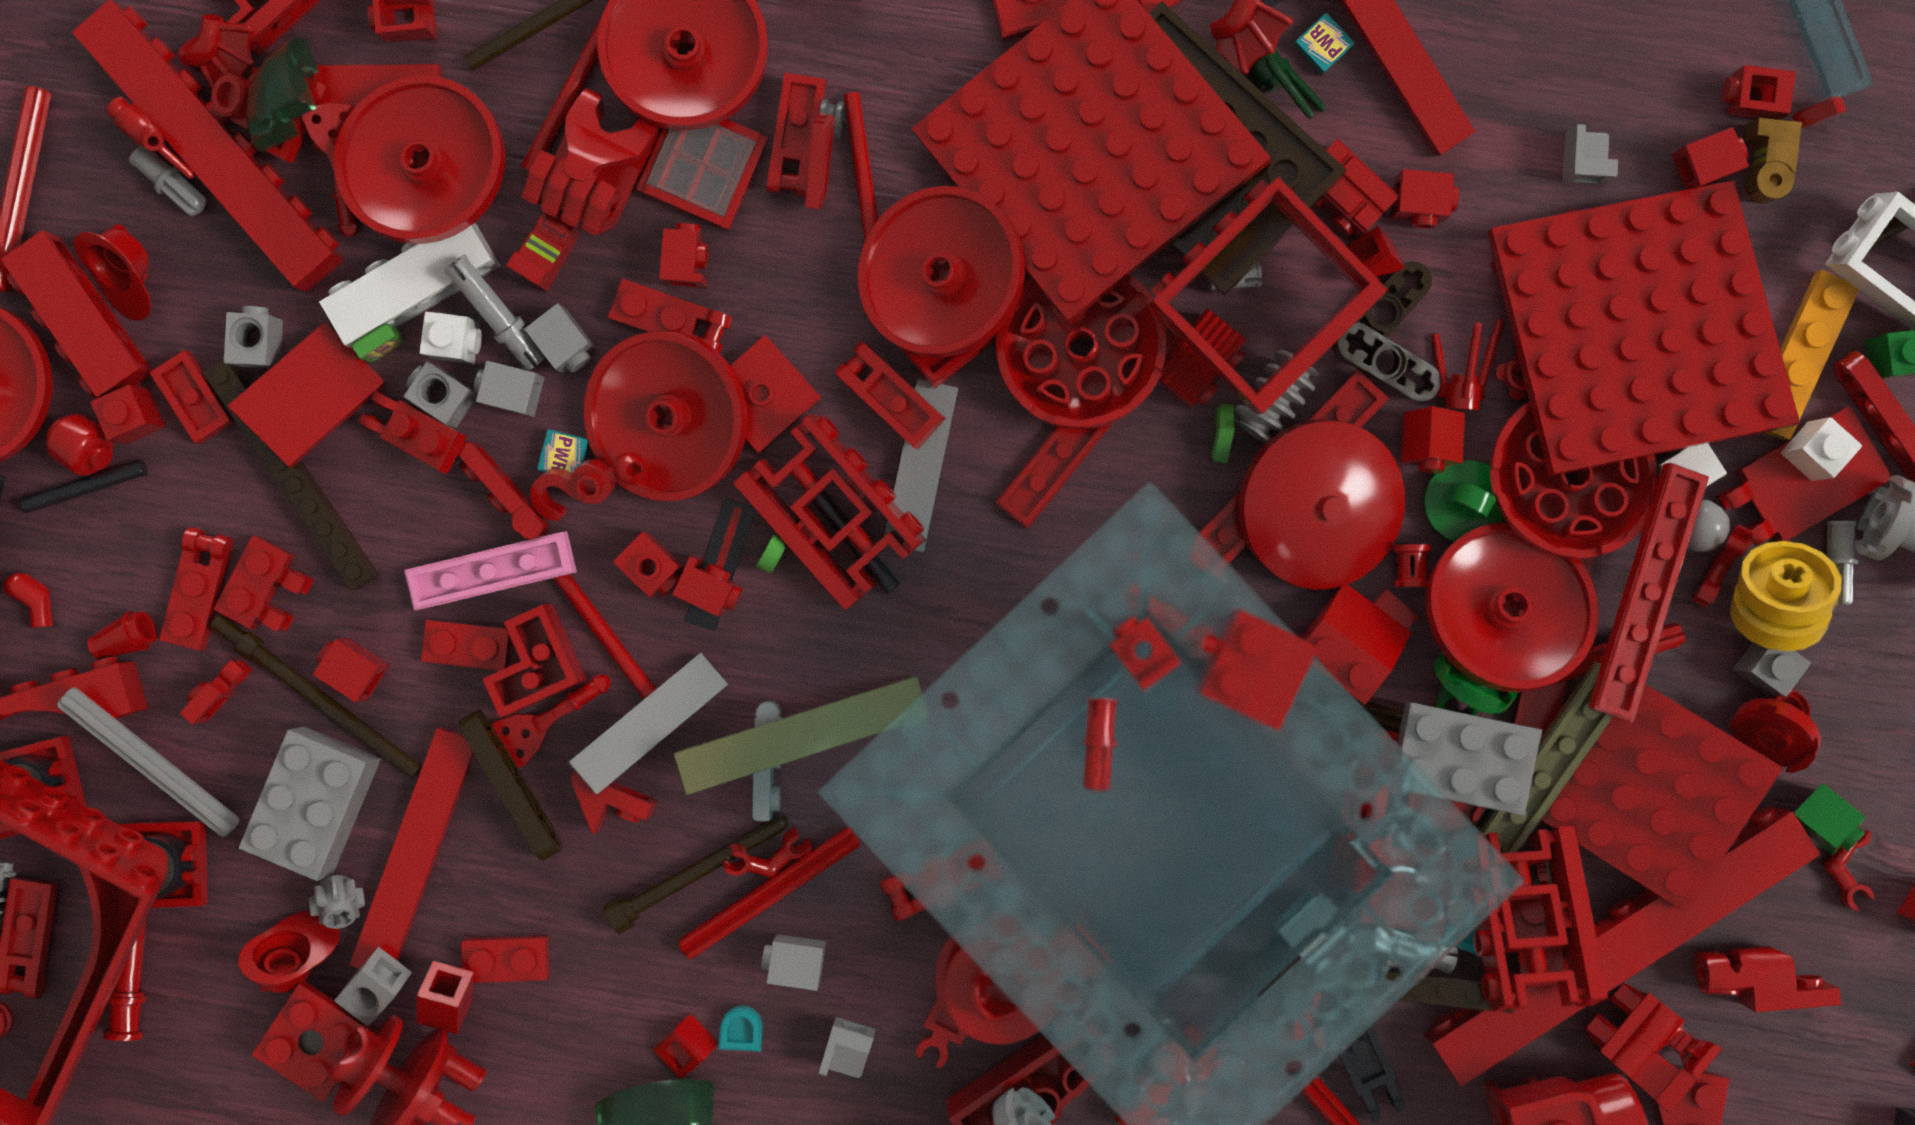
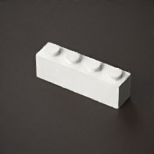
(404, 285)

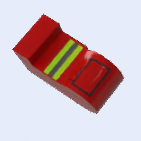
(545, 250)

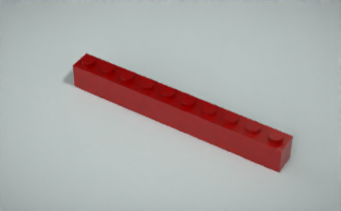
(1628, 942)

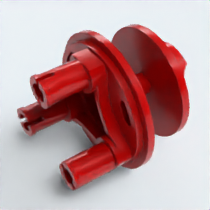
(976, 1001)
(413, 1089)

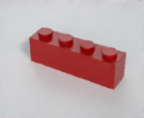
(75, 315)

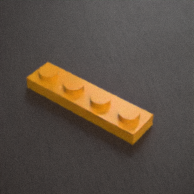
(1813, 337)

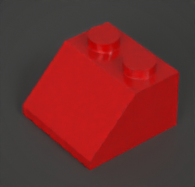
(1356, 641)
(1256, 668)

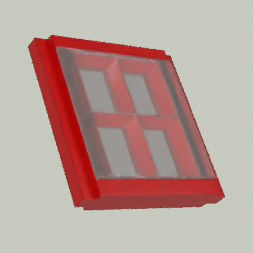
(704, 170)

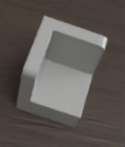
(1587, 157)
(847, 1048)

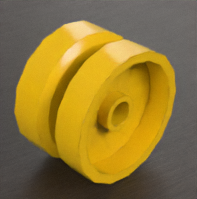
(1785, 596)

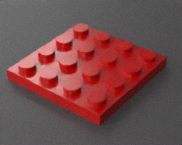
(1663, 797)

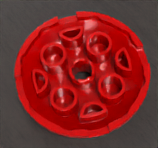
(1076, 389)
(1561, 518)

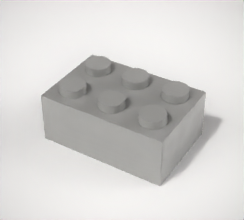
(1471, 756)
(309, 803)

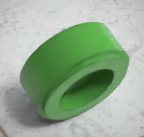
(771, 554)

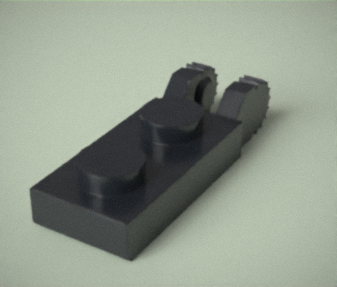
(1370, 1068)

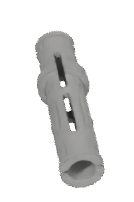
(504, 324)

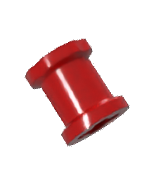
(1404, 553)

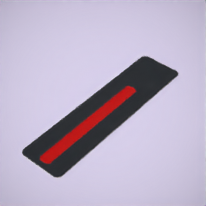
(724, 551)

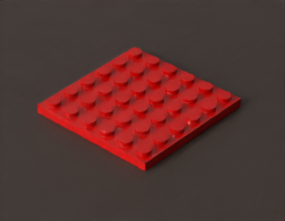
(1093, 146)
(1642, 328)

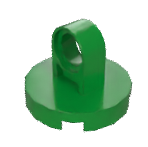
(1460, 500)
(1468, 691)

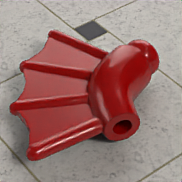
(1248, 32)
(218, 49)
(143, 131)

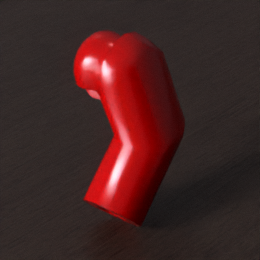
(32, 594)

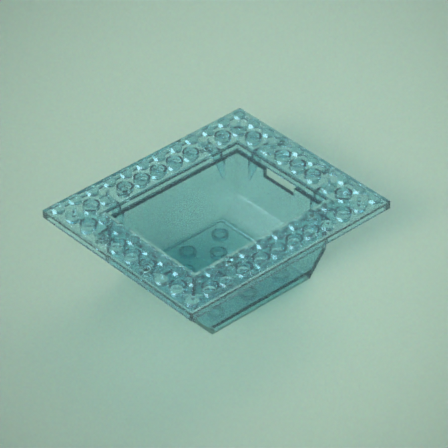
(1196, 863)

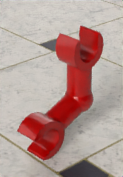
(1721, 563)
(767, 867)
(1836, 867)

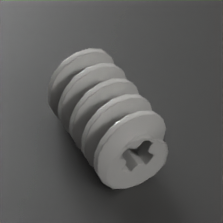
(1261, 424)

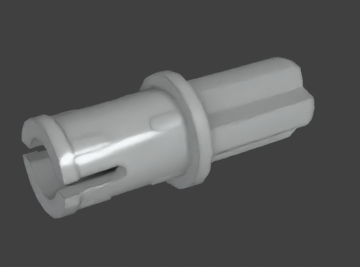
(168, 181)
(1841, 552)

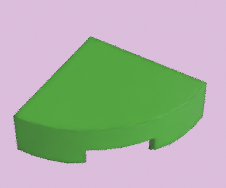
(1224, 433)

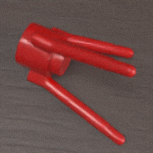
(1467, 390)

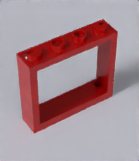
(1367, 294)

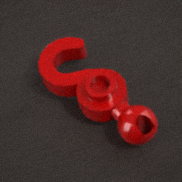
(589, 483)

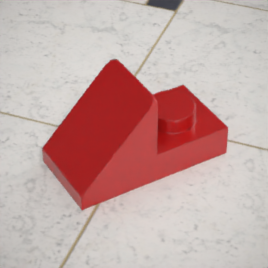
(628, 803)

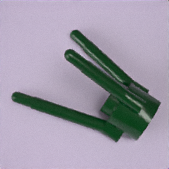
(1275, 72)

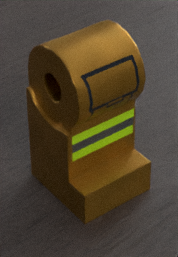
(1773, 158)

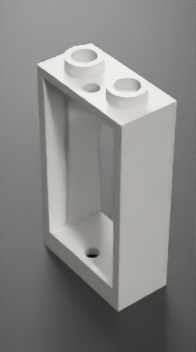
(1855, 244)

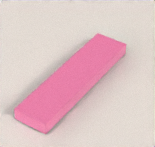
(490, 571)

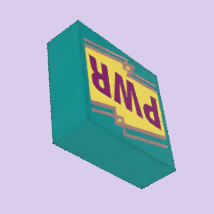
(1324, 43)
(562, 451)

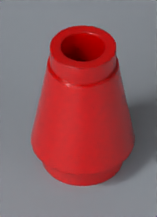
(125, 635)

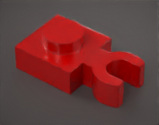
(211, 696)
(942, 1032)

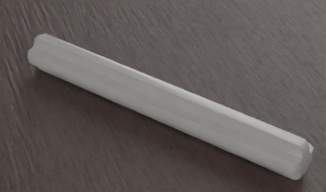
(148, 761)

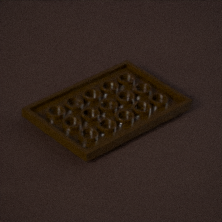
(1293, 154)

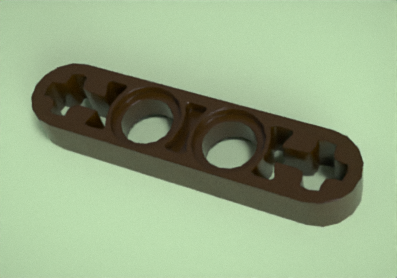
(510, 785)

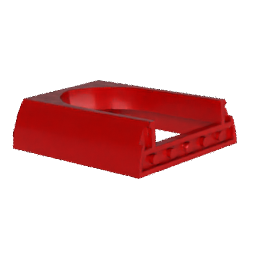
(122, 884)

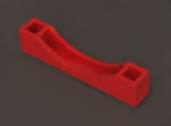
(109, 684)

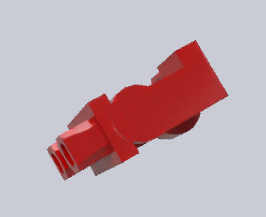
(1640, 1038)

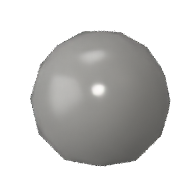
(1710, 528)

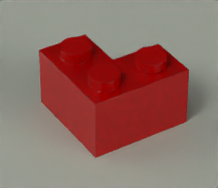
(545, 666)

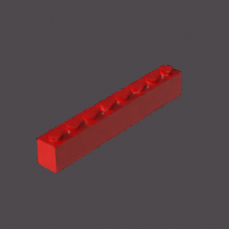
(209, 146)

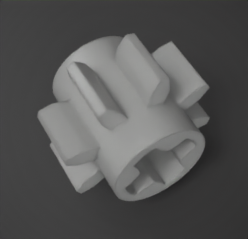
(336, 901)

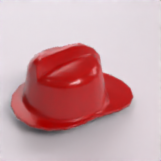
(119, 268)
(287, 952)

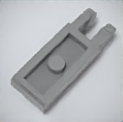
(765, 794)

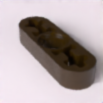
(1411, 297)
(1403, 361)

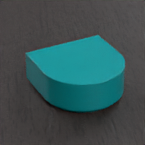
(741, 1030)

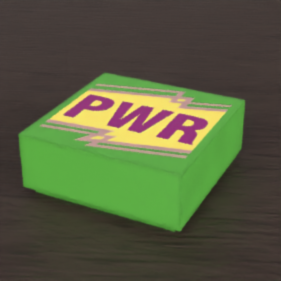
(378, 342)

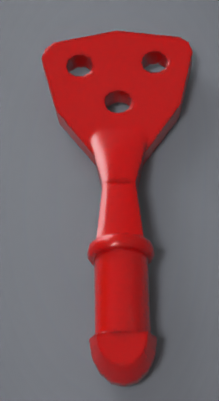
(318, 133)
(539, 724)

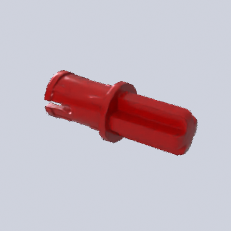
(1099, 743)

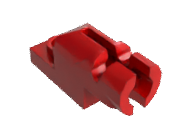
(1762, 980)

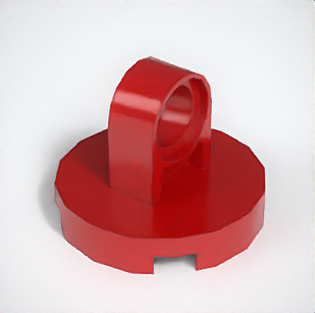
(1779, 730)

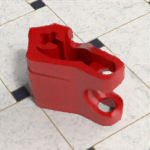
(591, 169)

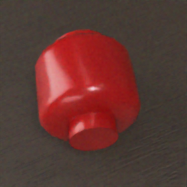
(79, 445)

